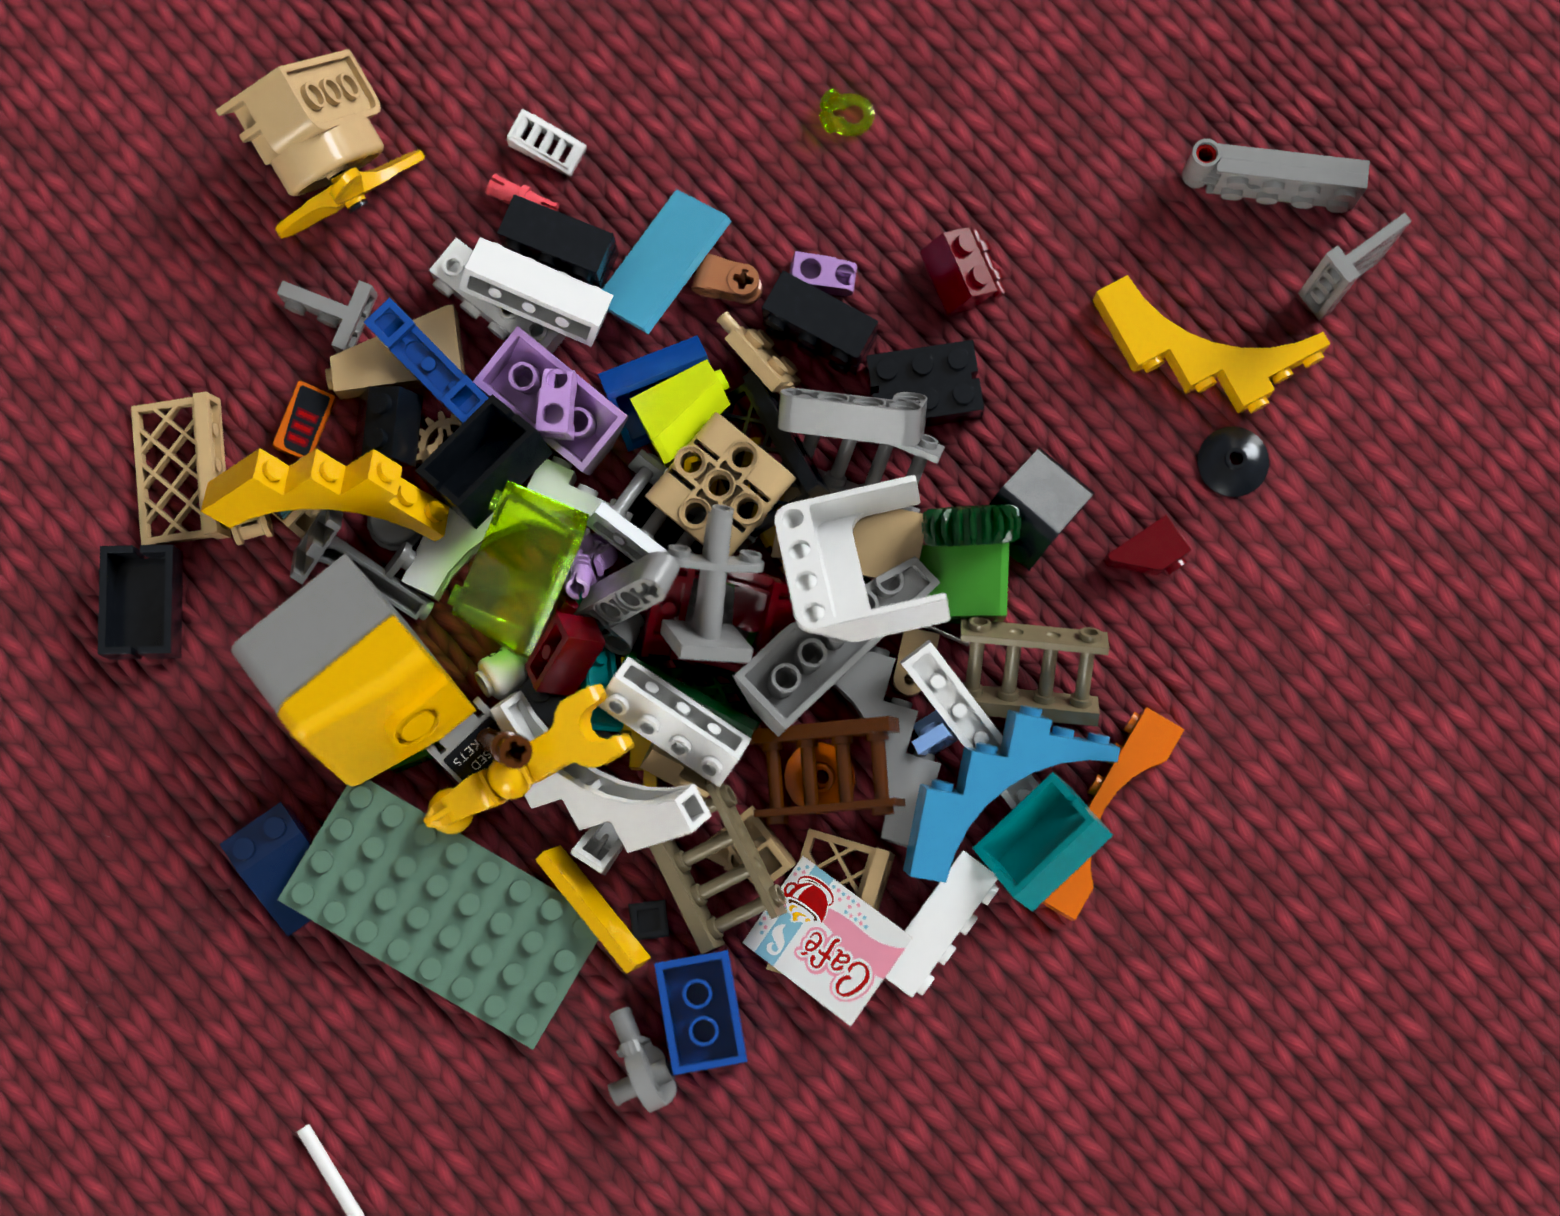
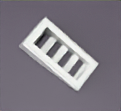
(540, 154)

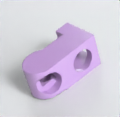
(825, 273)
(557, 404)

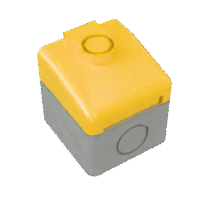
(350, 676)

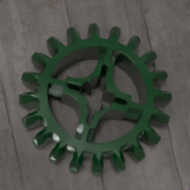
(971, 525)

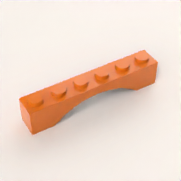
(1146, 746)

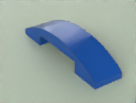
(425, 360)

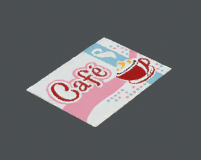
(828, 941)

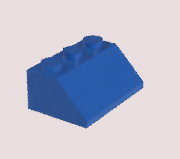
(643, 373)

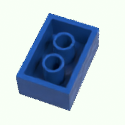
(701, 1012)

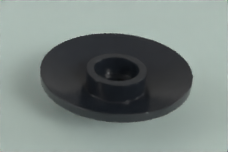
(1226, 477)

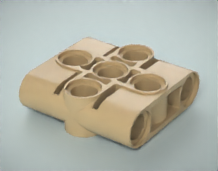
(724, 443)

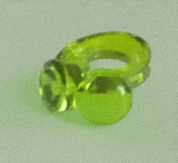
(833, 100)

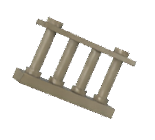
(1073, 708)
(693, 897)

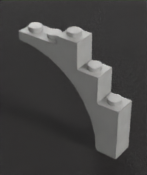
(865, 690)

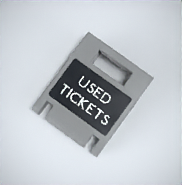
(461, 751)

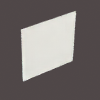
(946, 635)

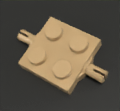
(758, 354)

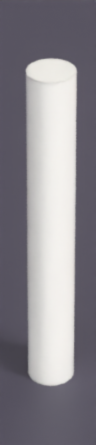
(329, 1171)

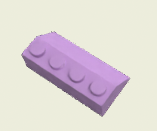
(515, 379)

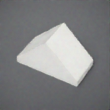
(599, 847)

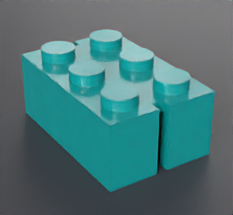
(1042, 842)

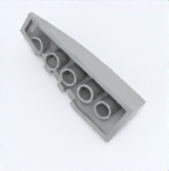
(803, 665)

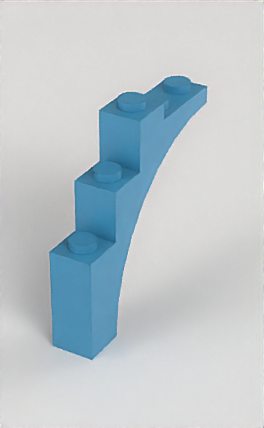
(1026, 747)

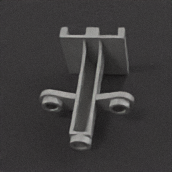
(323, 546)
(705, 634)

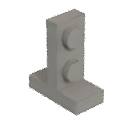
(331, 312)

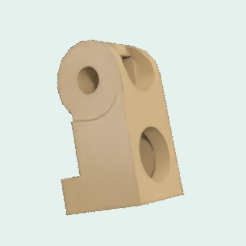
(910, 641)

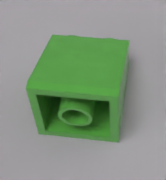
(971, 579)

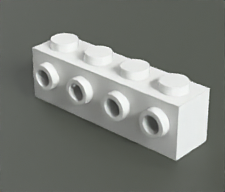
(447, 275)
(535, 291)
(674, 722)
(940, 920)

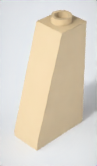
(374, 365)

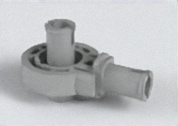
(647, 1067)

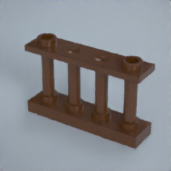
(841, 735)

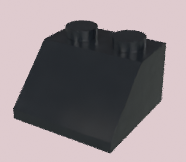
(389, 424)

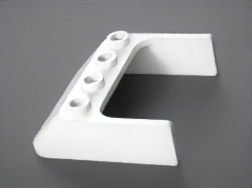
(826, 569)

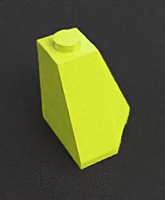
(681, 407)

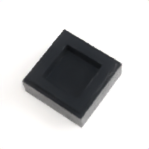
(649, 920)

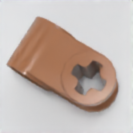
(722, 277)

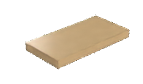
(880, 539)

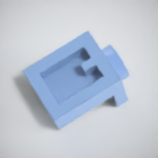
(932, 734)

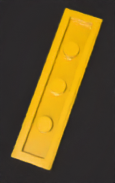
(593, 909)

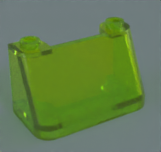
(519, 567)

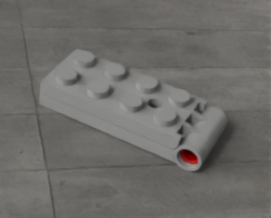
(1276, 176)

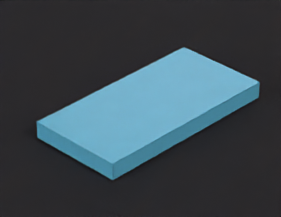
(664, 260)

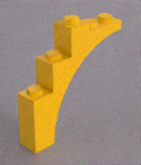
(1196, 362)
(366, 487)

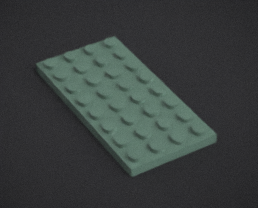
(441, 911)

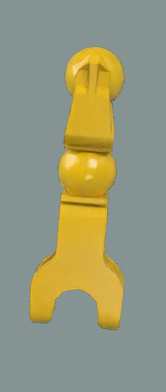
(566, 743)

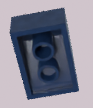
(266, 858)

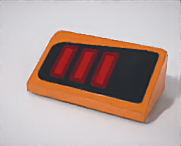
(303, 420)

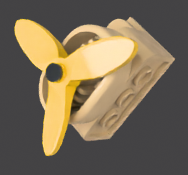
(317, 133)

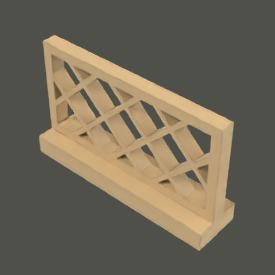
(208, 460)
(873, 875)

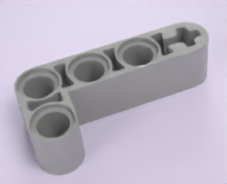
(854, 416)
(624, 594)

